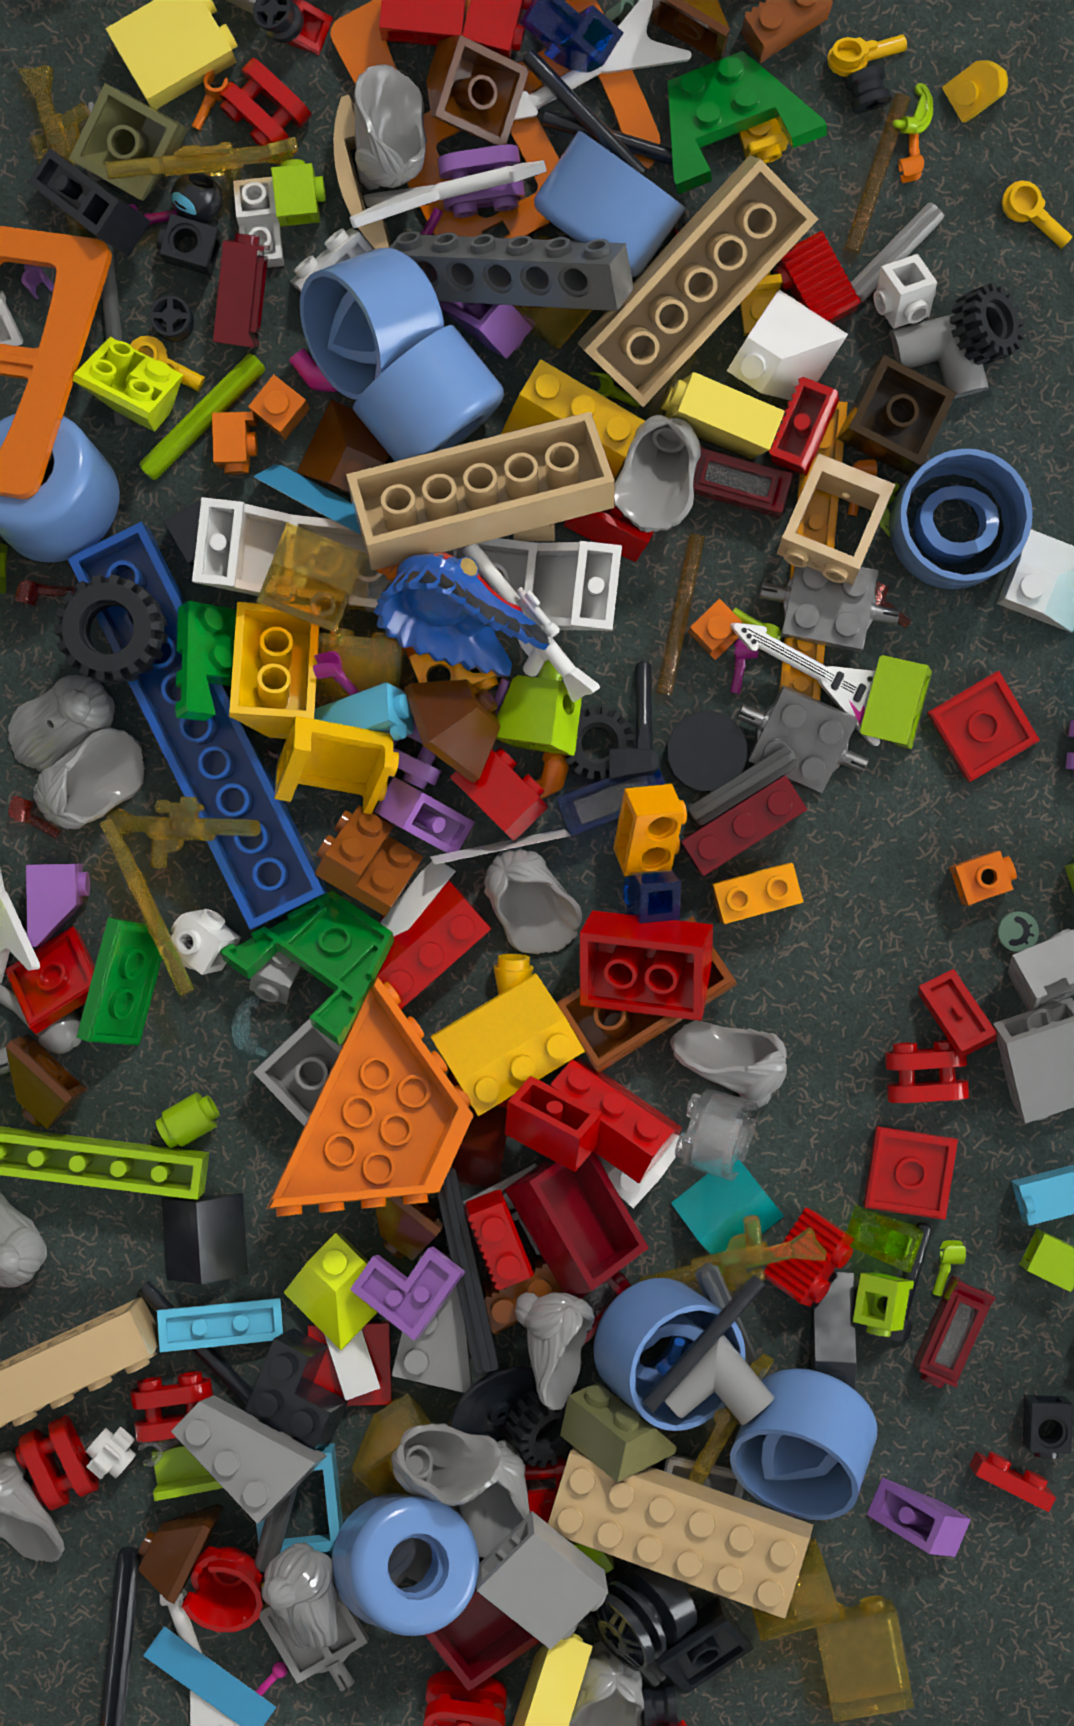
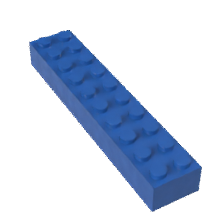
(210, 757)

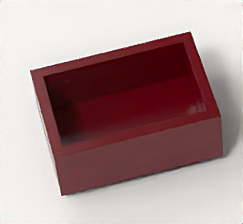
(577, 1223)
(480, 1641)

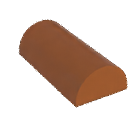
(614, 1034)

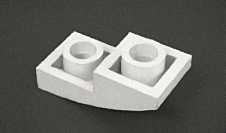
(258, 215)

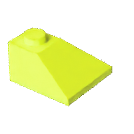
(325, 1294)

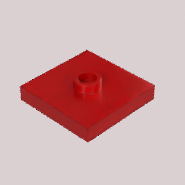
(983, 726)
(57, 985)
(910, 1172)
(379, 1347)

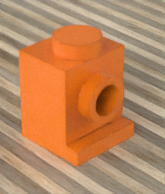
(233, 441)
(714, 629)
(968, 877)

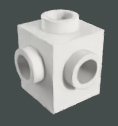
(905, 291)
(200, 938)

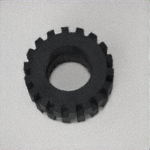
(77, 621)

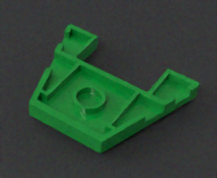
(726, 101)
(207, 653)
(331, 943)

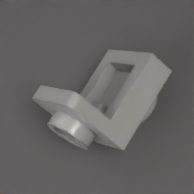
(275, 979)

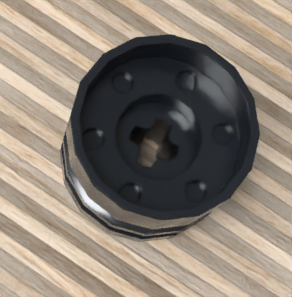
(643, 1616)

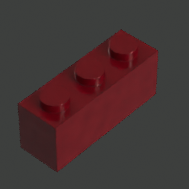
(742, 825)

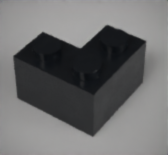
(287, 1391)

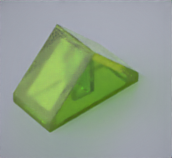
(885, 1237)

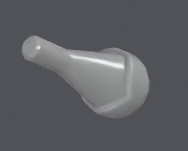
(57, 1037)

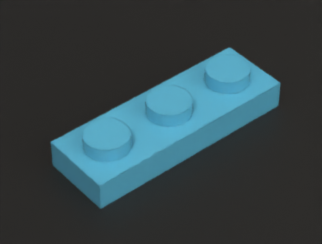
(219, 1324)

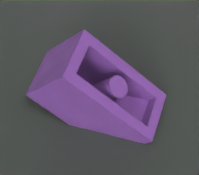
(493, 325)
(424, 816)
(53, 897)
(919, 1518)

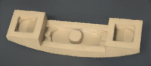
(344, 141)

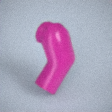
(310, 372)

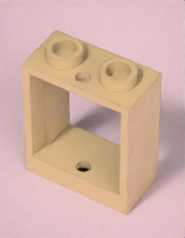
(849, 485)

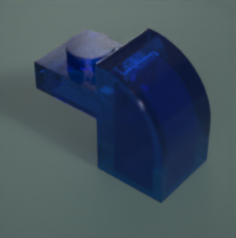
(573, 38)
(653, 895)

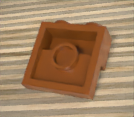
(367, 860)

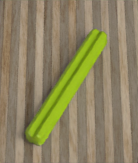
(200, 417)

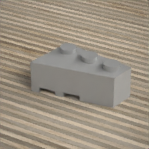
(1044, 971)
(441, 1352)
(245, 1455)

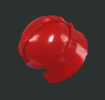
(225, 1589)

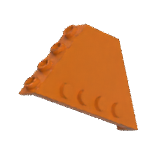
(381, 1120)

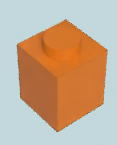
(279, 407)

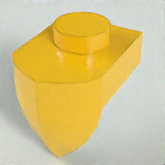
(976, 88)

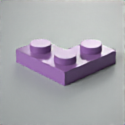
(412, 1300)

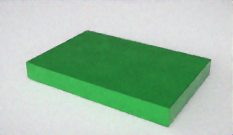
(121, 984)

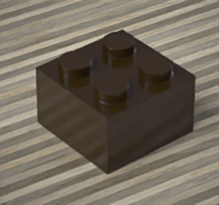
(896, 415)

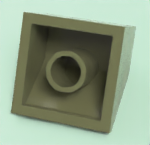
(612, 1433)

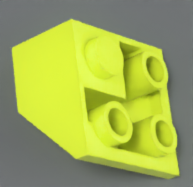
(130, 383)

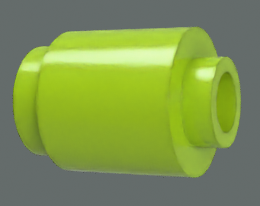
(187, 1120)

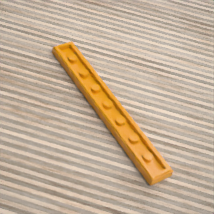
(818, 525)

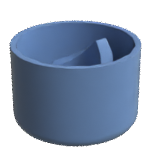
(602, 197)
(366, 316)
(430, 397)
(1007, 490)
(70, 508)
(636, 1323)
(806, 1446)
(363, 1556)

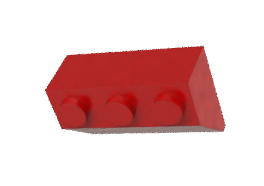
(432, 943)
(645, 965)
(630, 1129)

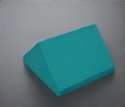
(717, 1207)

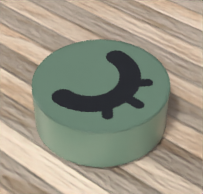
(1017, 931)

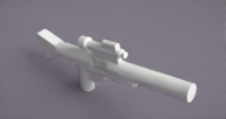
(575, 680)

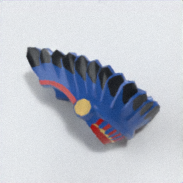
(444, 610)

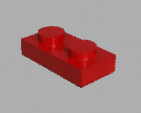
(957, 1013)
(1028, 1487)

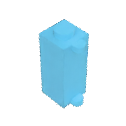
(376, 709)
(1045, 1195)

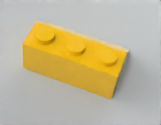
(556, 396)
(272, 669)
(507, 1043)

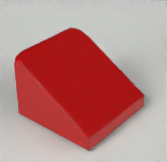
(314, 29)

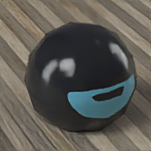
(197, 197)

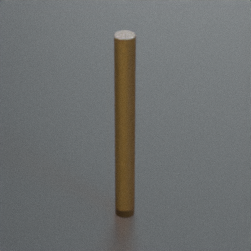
(876, 174)
(680, 614)

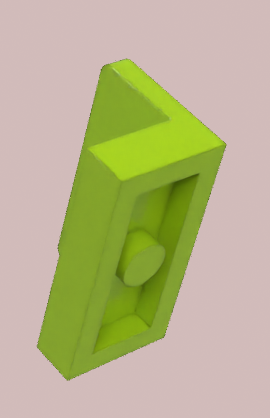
(896, 701)
(181, 1475)

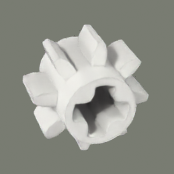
(110, 1453)

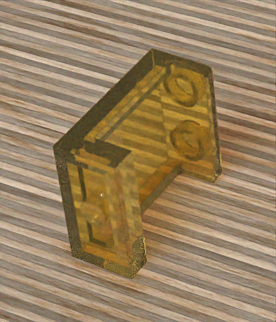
(864, 1661)

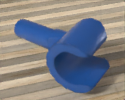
(663, 1366)

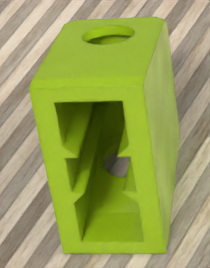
(540, 714)

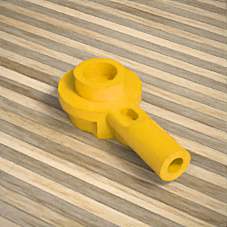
(854, 53)
(1024, 203)
(155, 349)

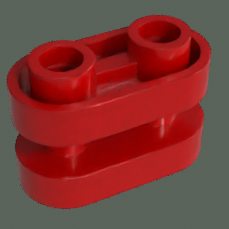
(239, 104)
(908, 1058)
(153, 1395)
(35, 1454)
(454, 1705)

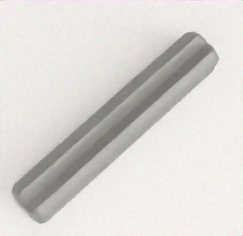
(898, 248)

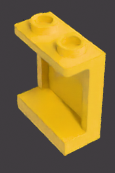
(336, 759)

